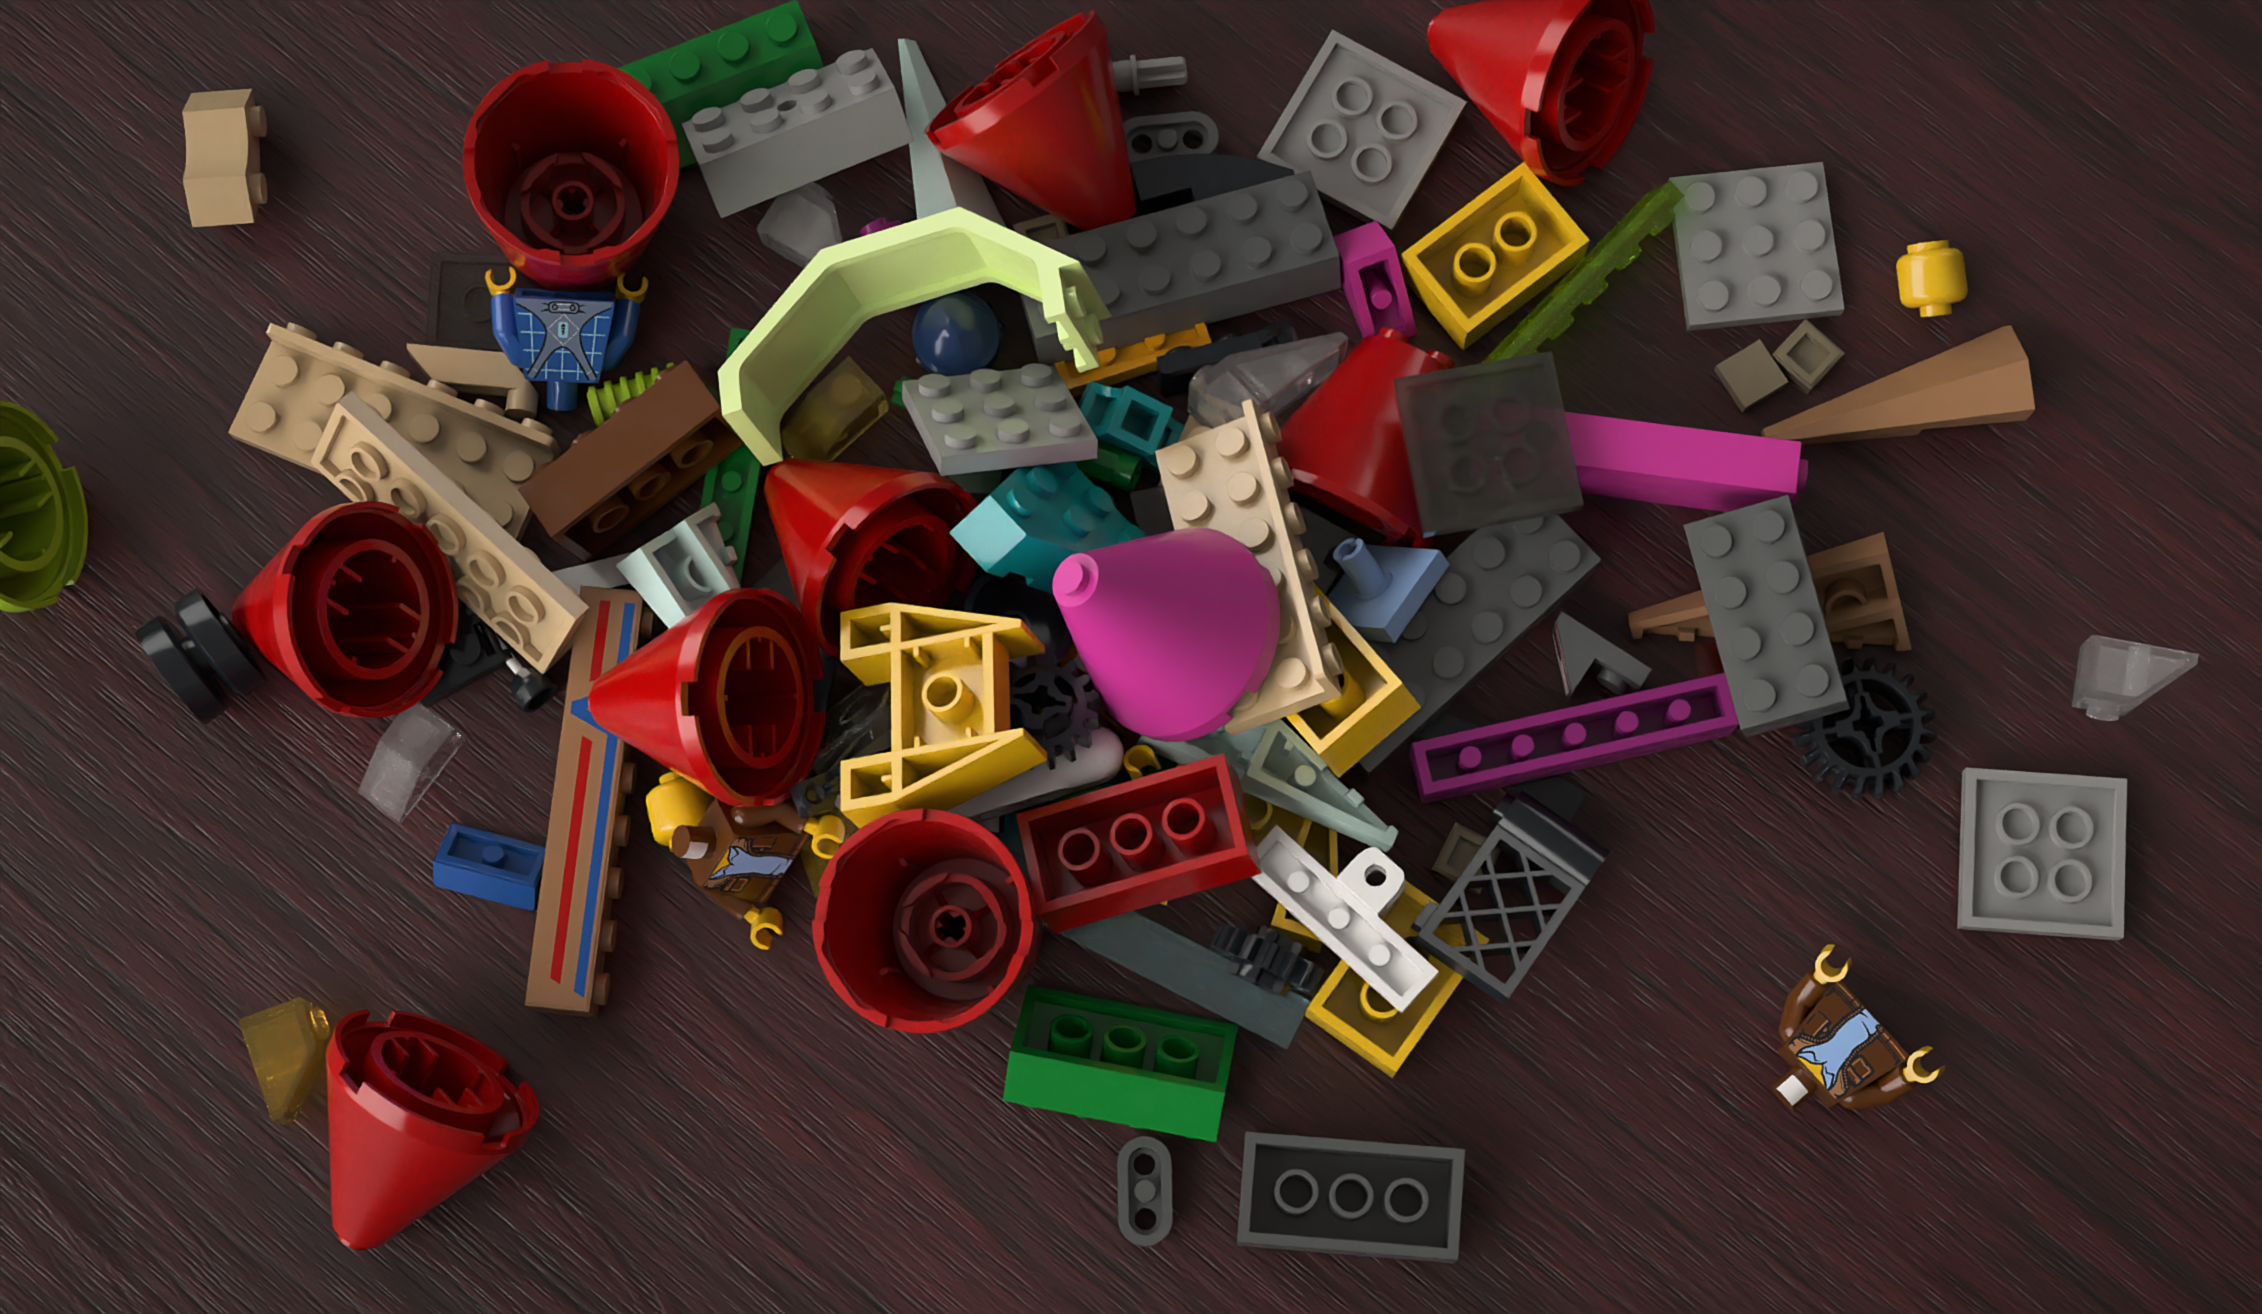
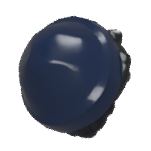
(956, 334)

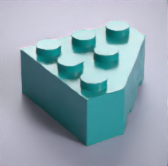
(1040, 521)

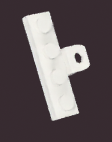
(1348, 913)

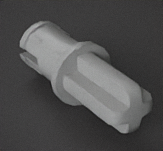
(1150, 73)

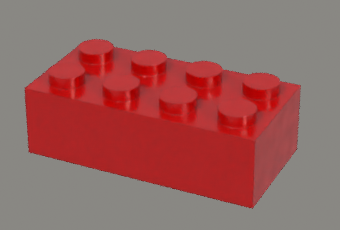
(1138, 843)

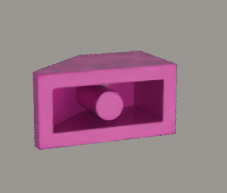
(1374, 281)

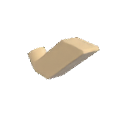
(478, 374)

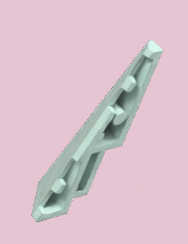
(937, 178)
(683, 567)
(1287, 773)

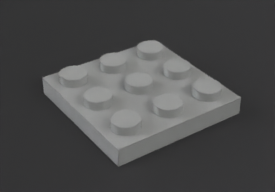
(1363, 131)
(1756, 247)
(998, 419)
(2042, 854)

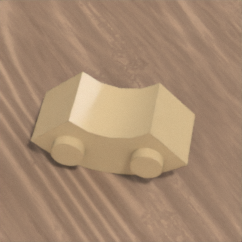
(223, 157)

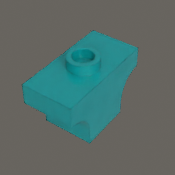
(1130, 421)

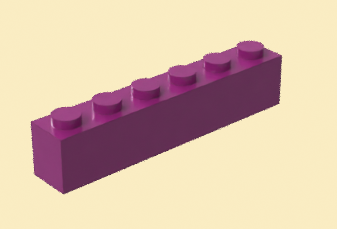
(1573, 738)

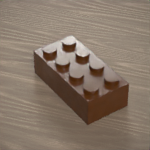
(632, 462)

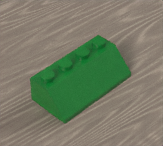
(726, 65)
(1120, 1063)

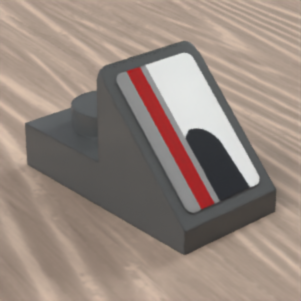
(1583, 649)

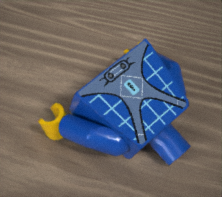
(564, 333)

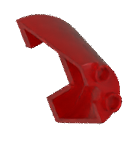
(1350, 442)

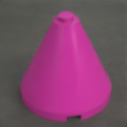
(1171, 628)

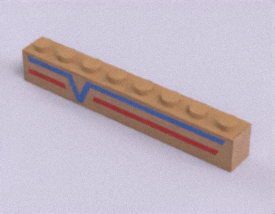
(586, 818)

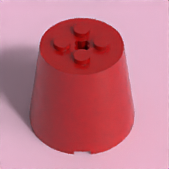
(571, 140)
(890, 913)

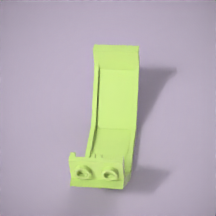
(884, 274)

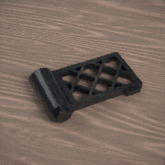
(1544, 852)

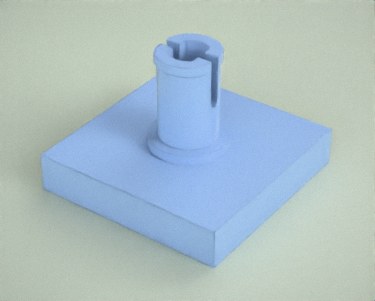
(1383, 586)

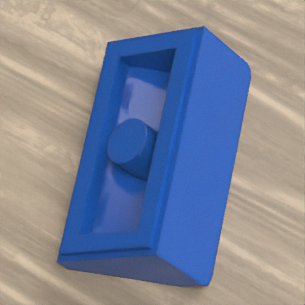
(489, 866)

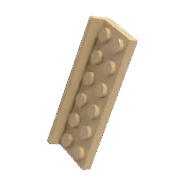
(465, 441)
(1239, 487)
(489, 567)

